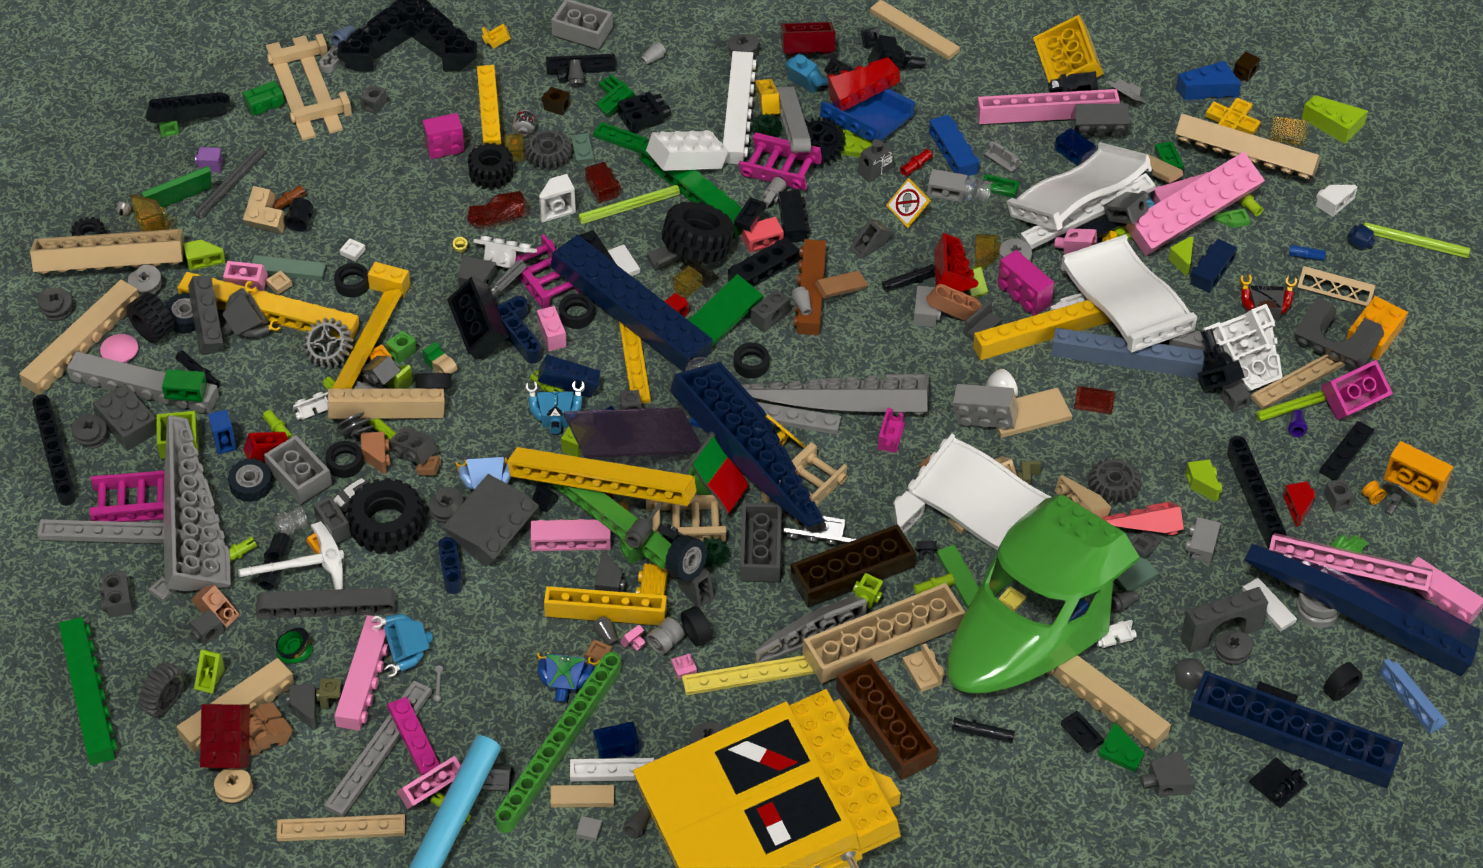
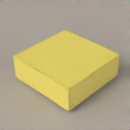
(1012, 598)

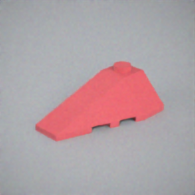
(1158, 517)

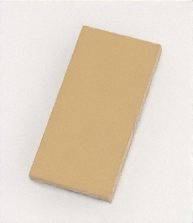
(1038, 411)

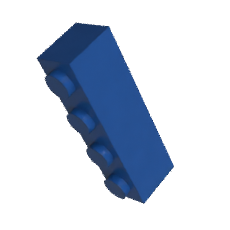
(953, 145)

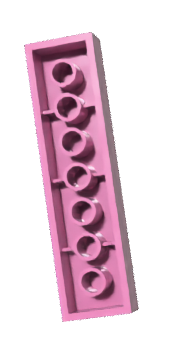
(1195, 203)

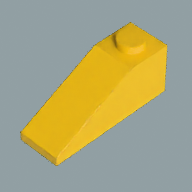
(767, 96)

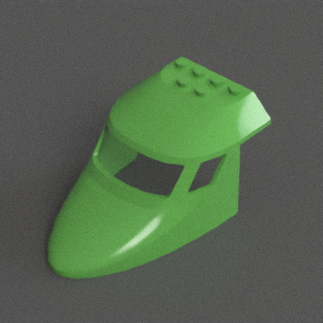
(1058, 554)

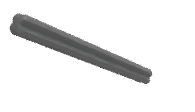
(229, 182)

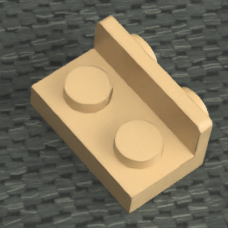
(924, 669)

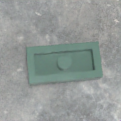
(582, 149)

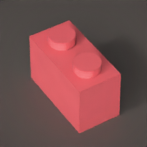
(762, 234)

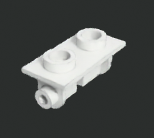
(304, 407)
(1121, 630)

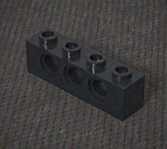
(766, 262)

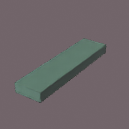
(292, 267)

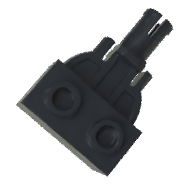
(887, 47)
(1218, 364)

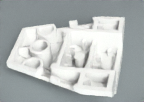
(1253, 344)

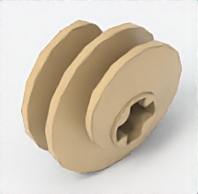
(233, 785)

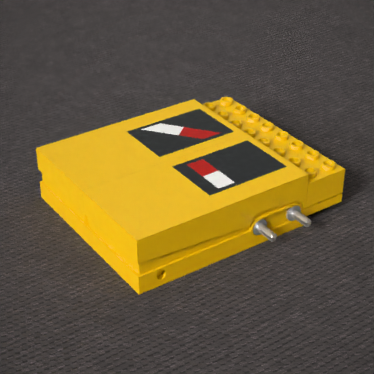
(770, 794)

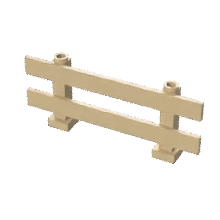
(325, 106)

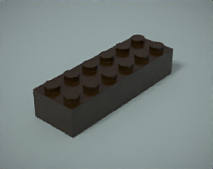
(840, 568)

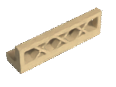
(1337, 279)

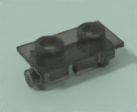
(708, 275)

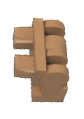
(267, 728)

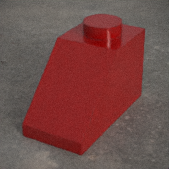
(262, 442)
(1299, 500)

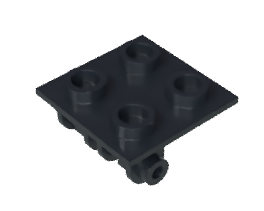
(1278, 782)

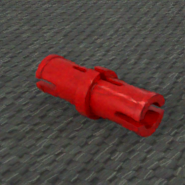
(916, 162)

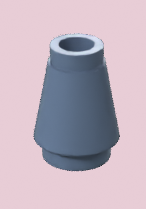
(342, 34)

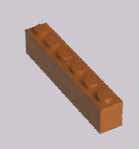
(812, 270)

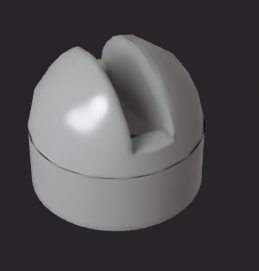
(126, 208)

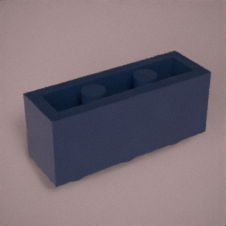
(1213, 265)
(563, 373)

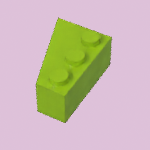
(1334, 118)

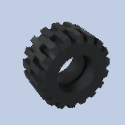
(490, 166)
(150, 317)

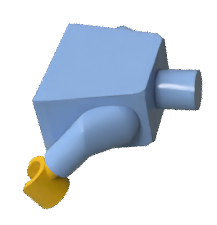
(475, 470)

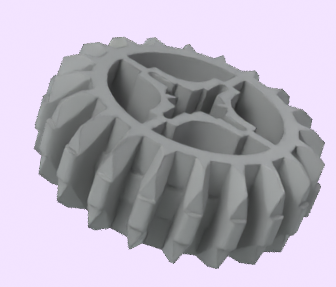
(313, 342)

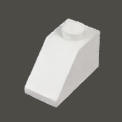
(1335, 198)
(907, 510)

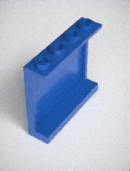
(873, 117)

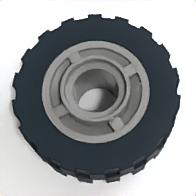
(181, 312)
(250, 470)
(686, 558)

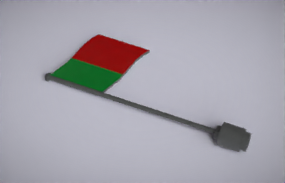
(715, 472)

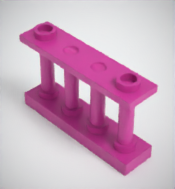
(776, 147)
(534, 284)
(132, 512)

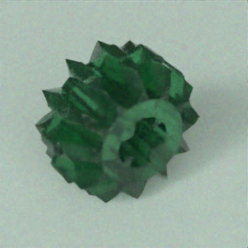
(767, 125)
(716, 552)

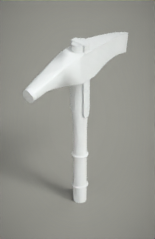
(328, 555)

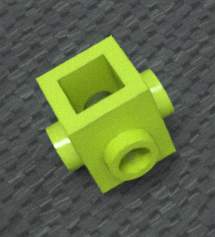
(869, 589)

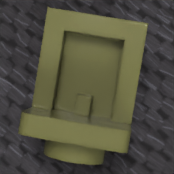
(1029, 468)
(328, 689)

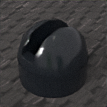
(562, 75)

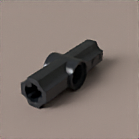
(275, 553)

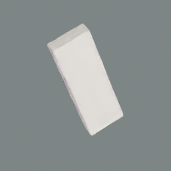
(1276, 611)

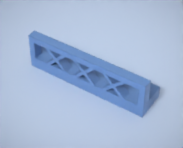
(1412, 696)

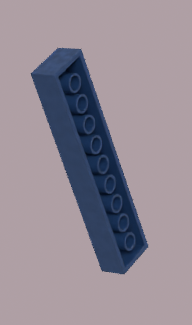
(630, 302)
(1296, 729)

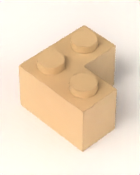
(261, 211)

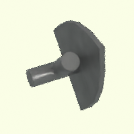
(1397, 494)

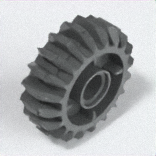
(547, 149)
(1114, 480)
(161, 689)

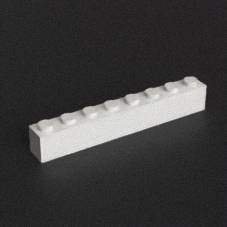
(738, 106)

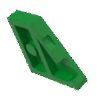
(1121, 749)

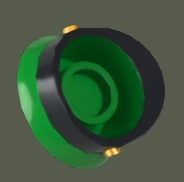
(294, 646)

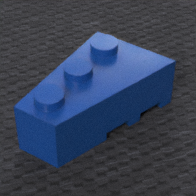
(1208, 81)

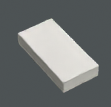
(624, 260)

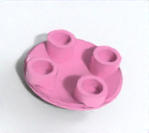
(119, 348)

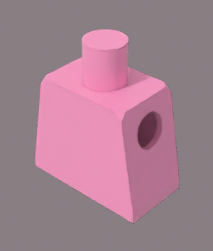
(1076, 239)

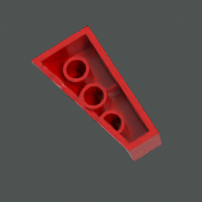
(862, 83)
(951, 264)

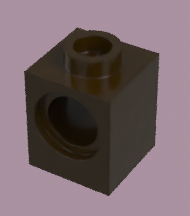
(1246, 66)
(556, 101)

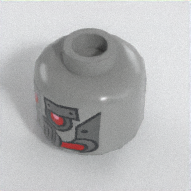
(524, 123)

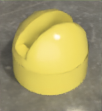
(460, 242)

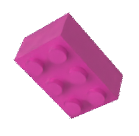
(1025, 283)
(1356, 389)

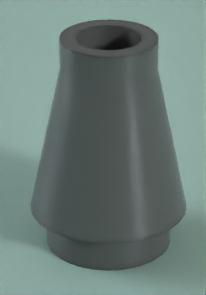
(576, 74)
(1123, 600)
(604, 629)
(636, 823)

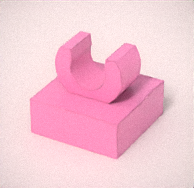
(633, 638)
(683, 665)

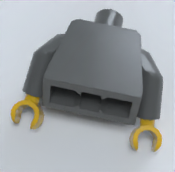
(245, 316)

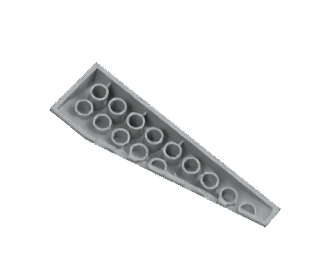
(896, 391)
(192, 535)

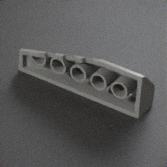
(822, 619)

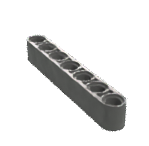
(325, 603)

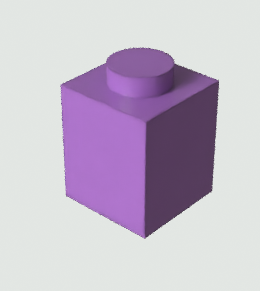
(209, 157)

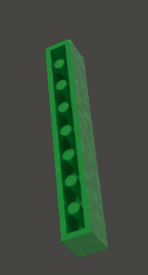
(695, 187)
(86, 691)

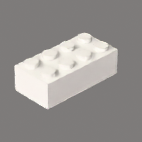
(686, 150)

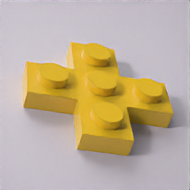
(1235, 116)

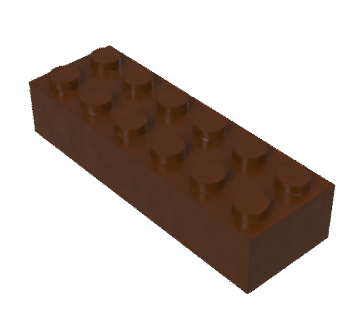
(886, 719)

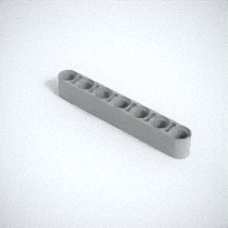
(793, 120)

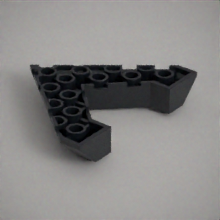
(399, 23)

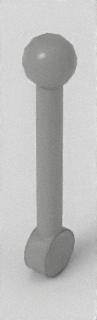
(438, 669)

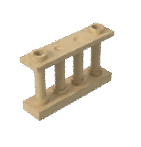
(801, 461)
(697, 503)

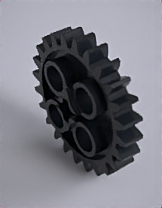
(827, 137)

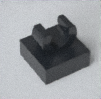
(869, 36)
(544, 497)
(926, 546)

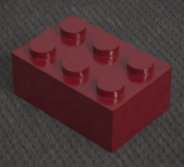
(807, 37)
(224, 735)

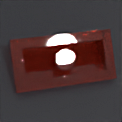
(1094, 400)

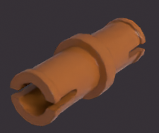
(287, 198)

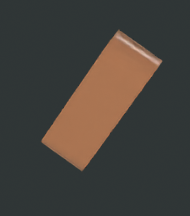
(953, 302)

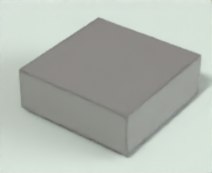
(160, 592)
(589, 829)

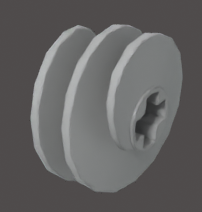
(1015, 244)
(146, 279)

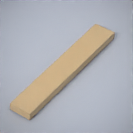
(914, 29)
(1295, 381)
(340, 827)

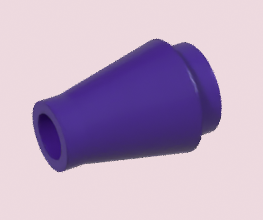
(1297, 425)

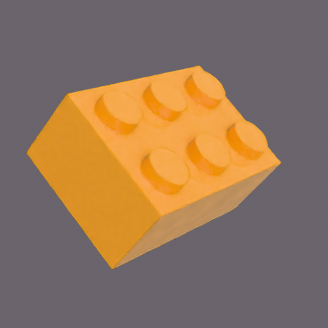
(1384, 313)
(1418, 472)

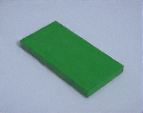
(181, 187)
(726, 308)

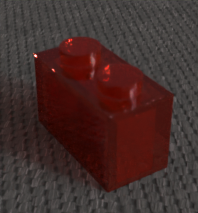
(602, 182)

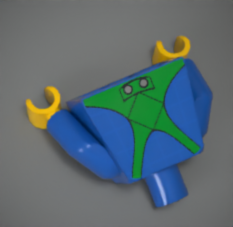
(564, 673)

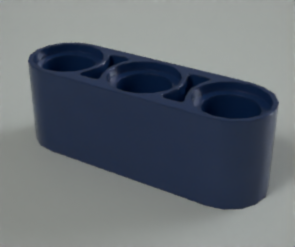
(449, 556)

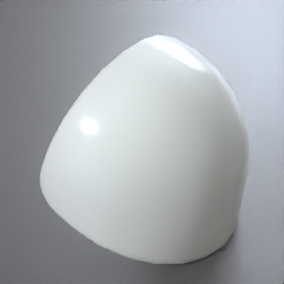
(1002, 378)

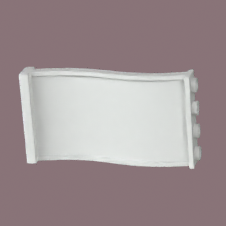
(1058, 196)
(1128, 293)
(974, 491)

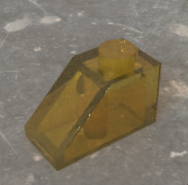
(986, 250)

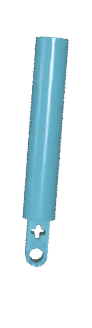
(457, 804)

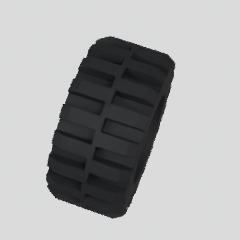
(697, 232)
(388, 535)

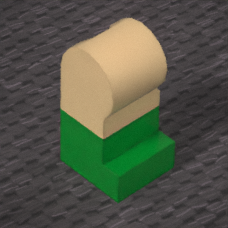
(438, 360)

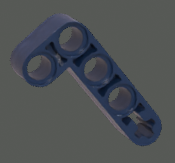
(512, 314)

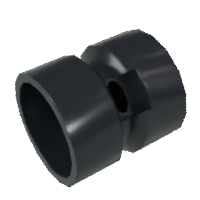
(299, 214)

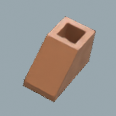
(374, 450)
(211, 598)

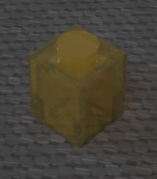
(515, 144)
(687, 282)

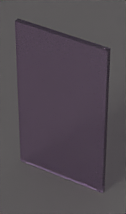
(632, 432)

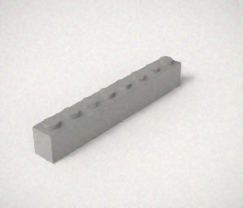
(140, 380)

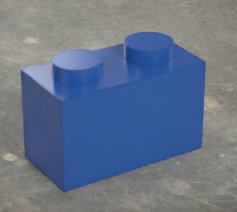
(222, 431)

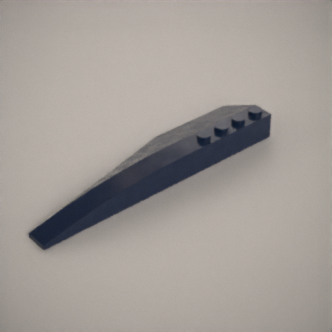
(744, 436)
(1378, 606)

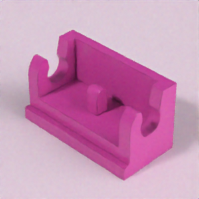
(891, 431)

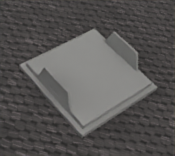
(1130, 90)

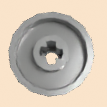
(1315, 612)

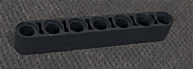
(54, 450)
(1254, 489)

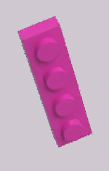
(413, 735)

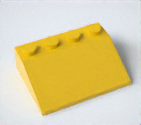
(1067, 50)

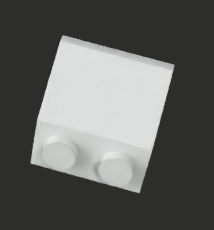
(557, 198)

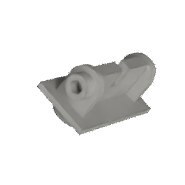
(1003, 158)

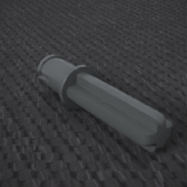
(507, 278)

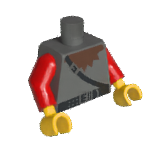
(1275, 297)

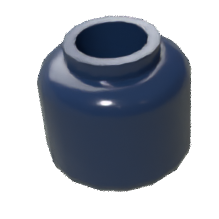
(1361, 237)

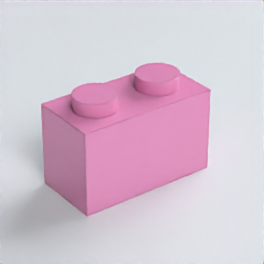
(241, 273)
(551, 328)

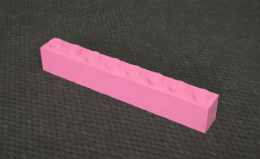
(1038, 106)
(1354, 562)

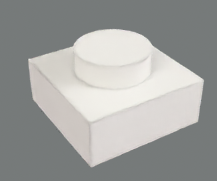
(352, 249)

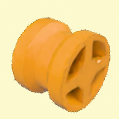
(1374, 492)

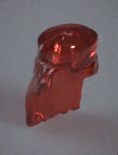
(501, 208)

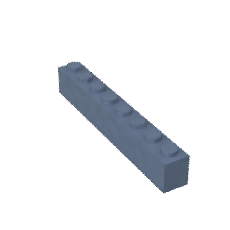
(1114, 351)

